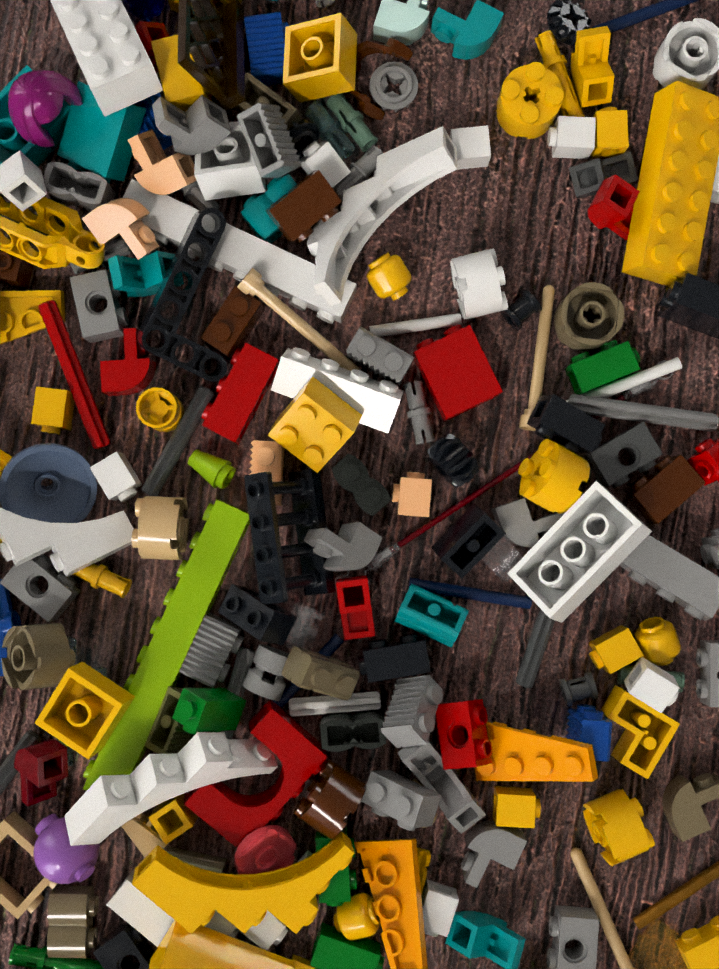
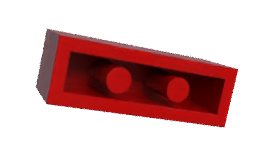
(240, 393)

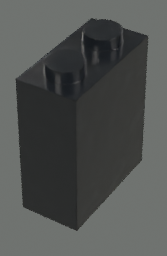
(692, 304)

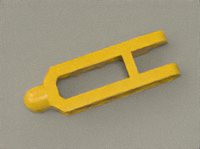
(61, 245)

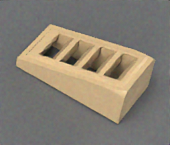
(143, 834)

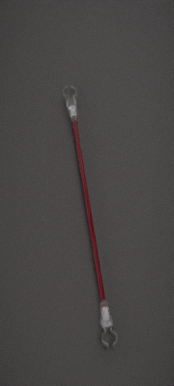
(390, 550)

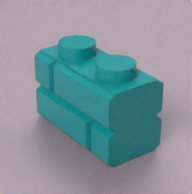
(431, 615)

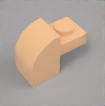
(160, 173)
(124, 219)

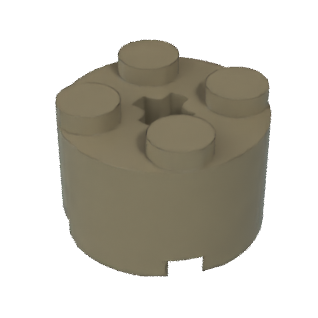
(600, 305)
(36, 656)

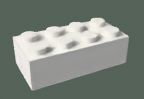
(108, 52)
(578, 552)

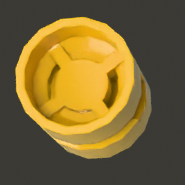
(159, 409)

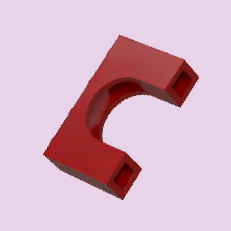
(239, 814)

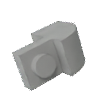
(195, 130)
(518, 524)
(348, 550)
(488, 843)

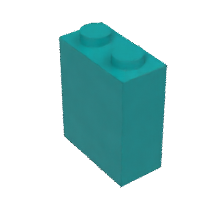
(99, 141)

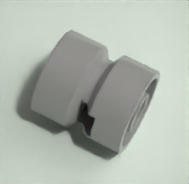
(272, 661)

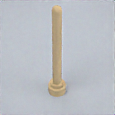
(254, 286)
(540, 355)
(600, 909)

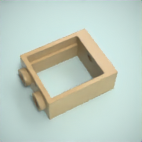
(26, 837)

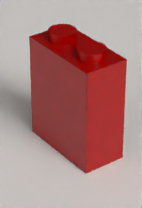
(456, 372)

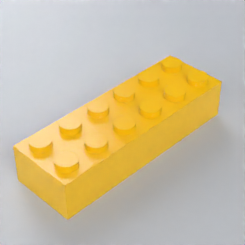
(674, 185)

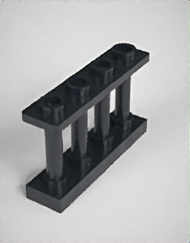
(265, 523)

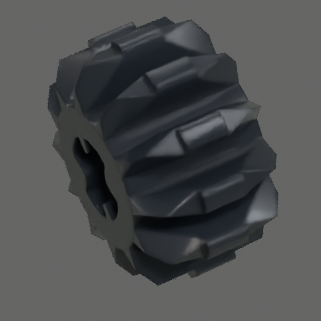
(453, 460)

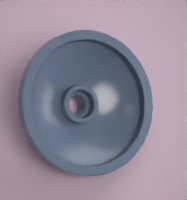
(68, 496)

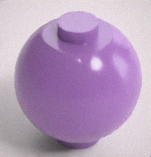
(57, 858)

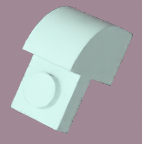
(401, 21)

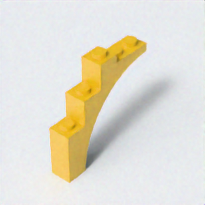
(243, 899)

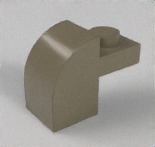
(683, 804)

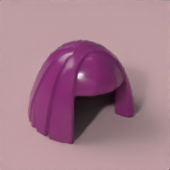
(37, 100)

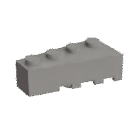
(674, 577)

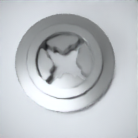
(395, 73)

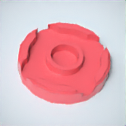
(265, 850)

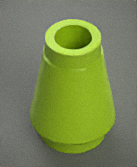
(213, 469)

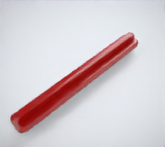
(74, 374)

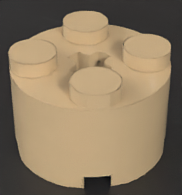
(161, 527)

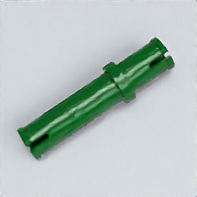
(37, 959)

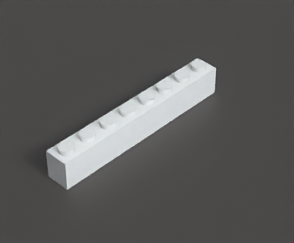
(240, 252)

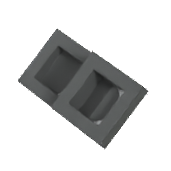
(589, 175)

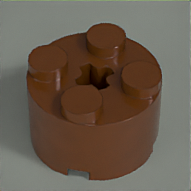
(330, 800)

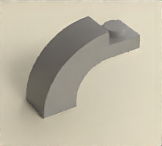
(456, 799)

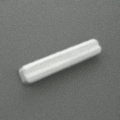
(330, 705)

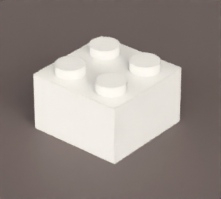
(228, 168)

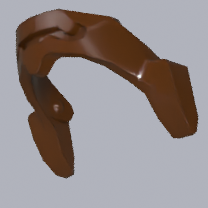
(392, 47)

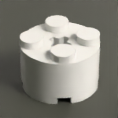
(688, 54)
(479, 283)

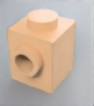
(413, 495)

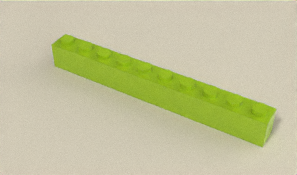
(172, 637)

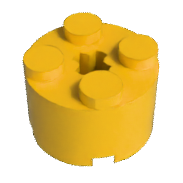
(529, 101)
(553, 477)
(617, 826)

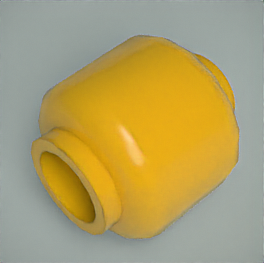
(389, 276)
(658, 640)
(356, 918)

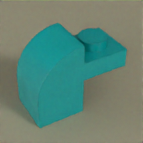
(469, 37)
(141, 276)
(485, 935)

